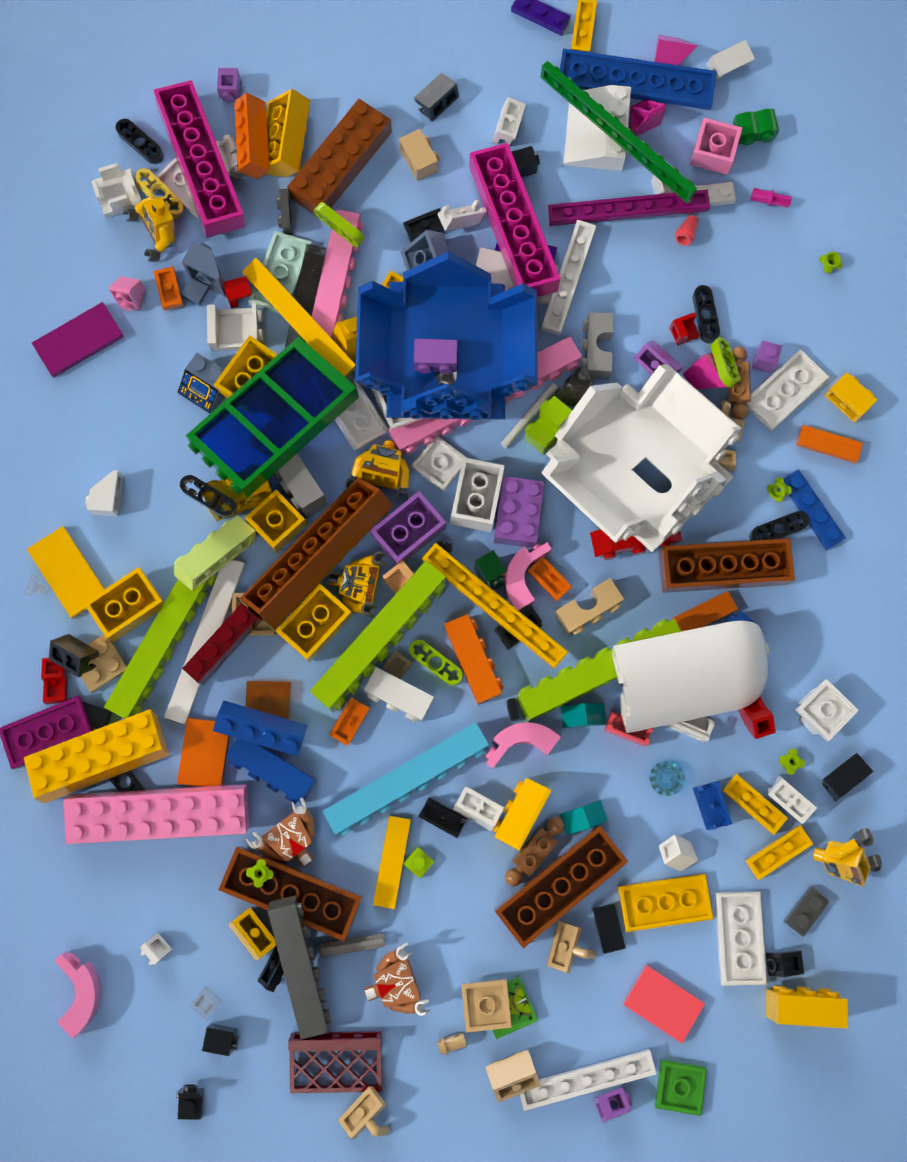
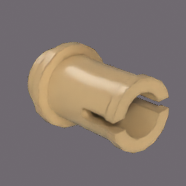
(451, 1043)

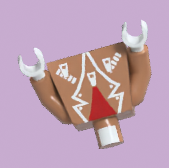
(289, 837)
(397, 984)

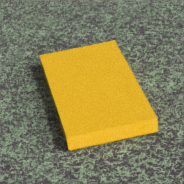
(66, 571)
(665, 902)

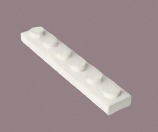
(569, 277)
(589, 1079)

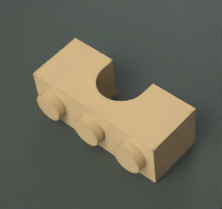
(606, 599)

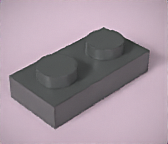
(283, 204)
(806, 911)

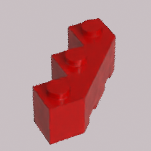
(607, 548)

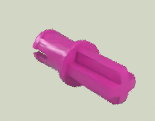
(770, 197)

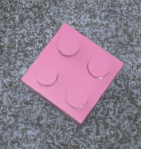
(715, 146)

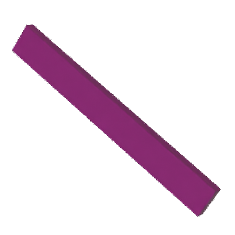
(626, 208)

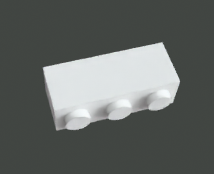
(398, 695)

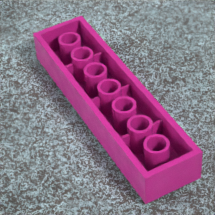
(199, 158)
(513, 219)

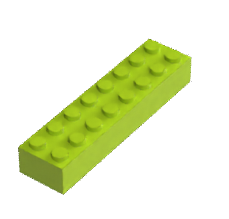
(379, 636)
(582, 679)

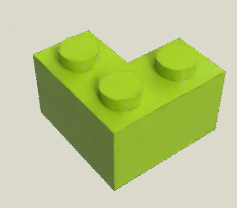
(551, 418)

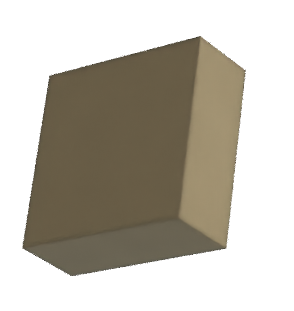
(397, 665)

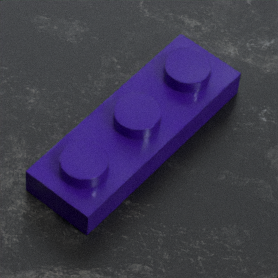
(542, 15)

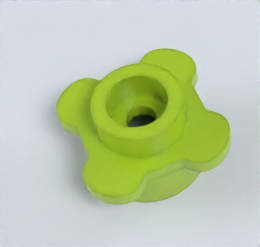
(834, 258)
(773, 489)
(785, 761)
(253, 873)

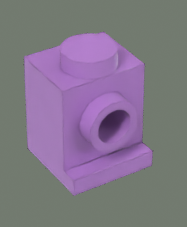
(228, 84)
(603, 1106)

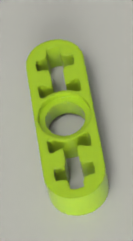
(339, 224)
(725, 362)
(419, 657)

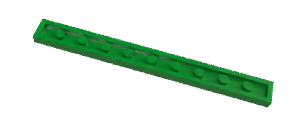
(618, 132)

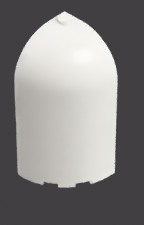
(691, 674)

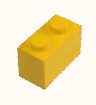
(850, 397)
(252, 933)

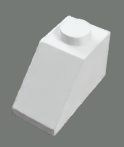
(105, 495)

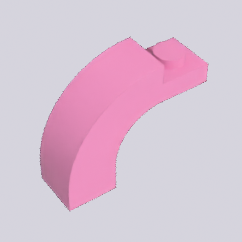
(515, 586)
(529, 733)
(86, 994)

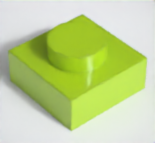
(418, 862)

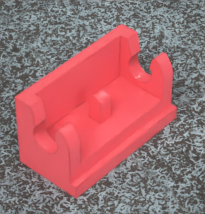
(616, 727)

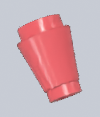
(687, 231)

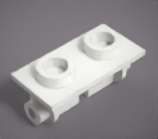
(227, 148)

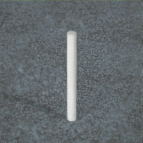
(528, 416)

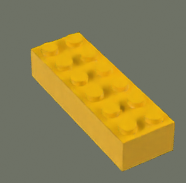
(96, 756)

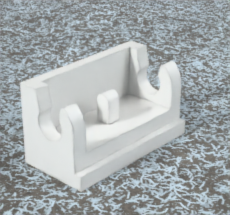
(731, 59)
(509, 121)
(462, 216)
(695, 728)
(791, 800)
(478, 808)

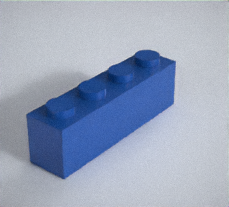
(260, 728)
(271, 769)

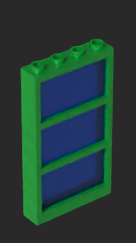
(272, 417)

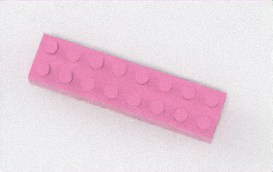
(156, 814)

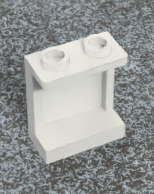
(231, 327)

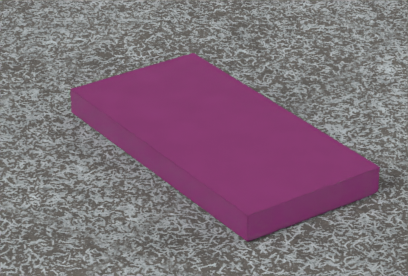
(77, 339)
(44, 730)

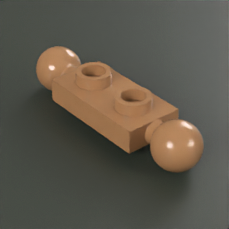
(741, 391)
(534, 851)

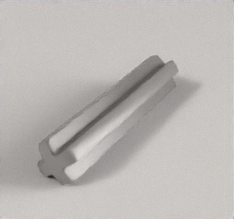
(352, 945)

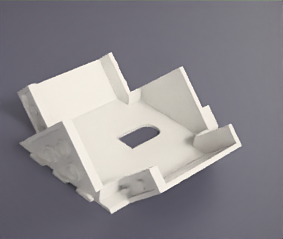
(617, 430)

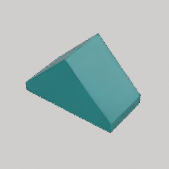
(583, 715)
(583, 817)

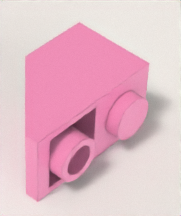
(128, 293)

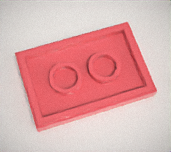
(664, 1004)

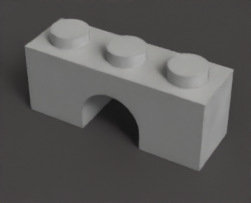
(597, 328)

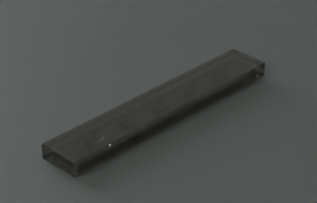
(308, 283)

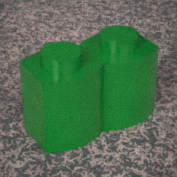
(757, 126)

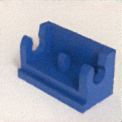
(712, 805)

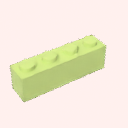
(214, 552)

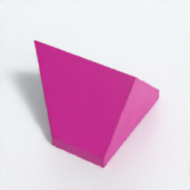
(672, 50)
(645, 116)
(704, 373)

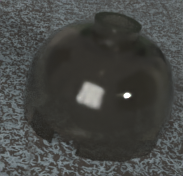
(575, 387)

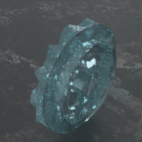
(677, 779)

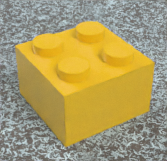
(276, 521)

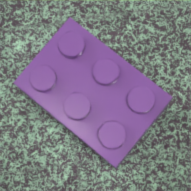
(519, 512)
(408, 528)

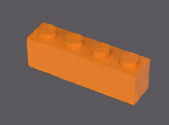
(251, 136)
(472, 659)

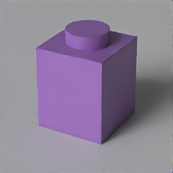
(766, 356)

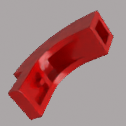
(758, 719)

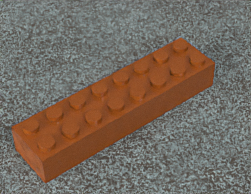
(316, 552)

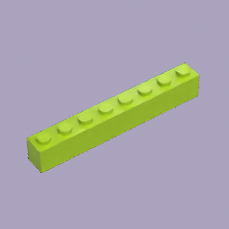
(156, 648)

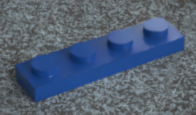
(809, 503)

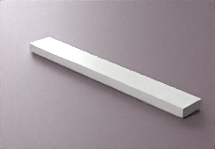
(212, 618)

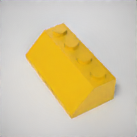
(286, 132)

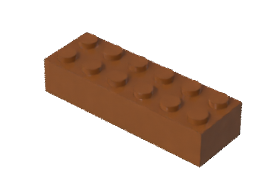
(340, 157)
(726, 565)
(560, 886)
(325, 905)

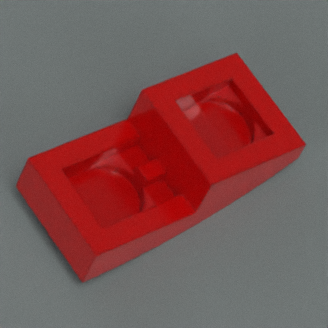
(54, 682)

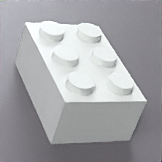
(477, 494)

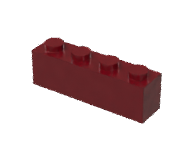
(221, 644)

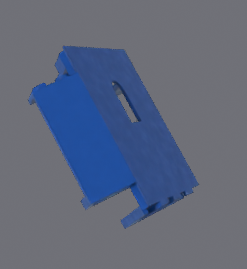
(447, 302)

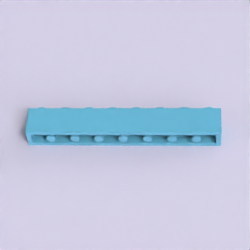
(405, 779)

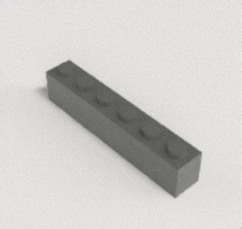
(298, 966)

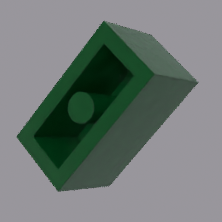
(490, 570)

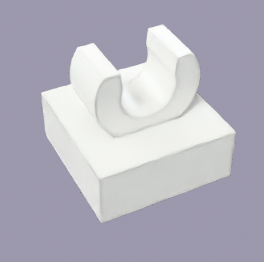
(155, 949)

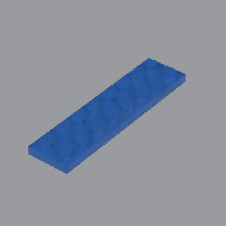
(647, 79)

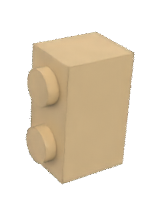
(418, 154)
(512, 1076)

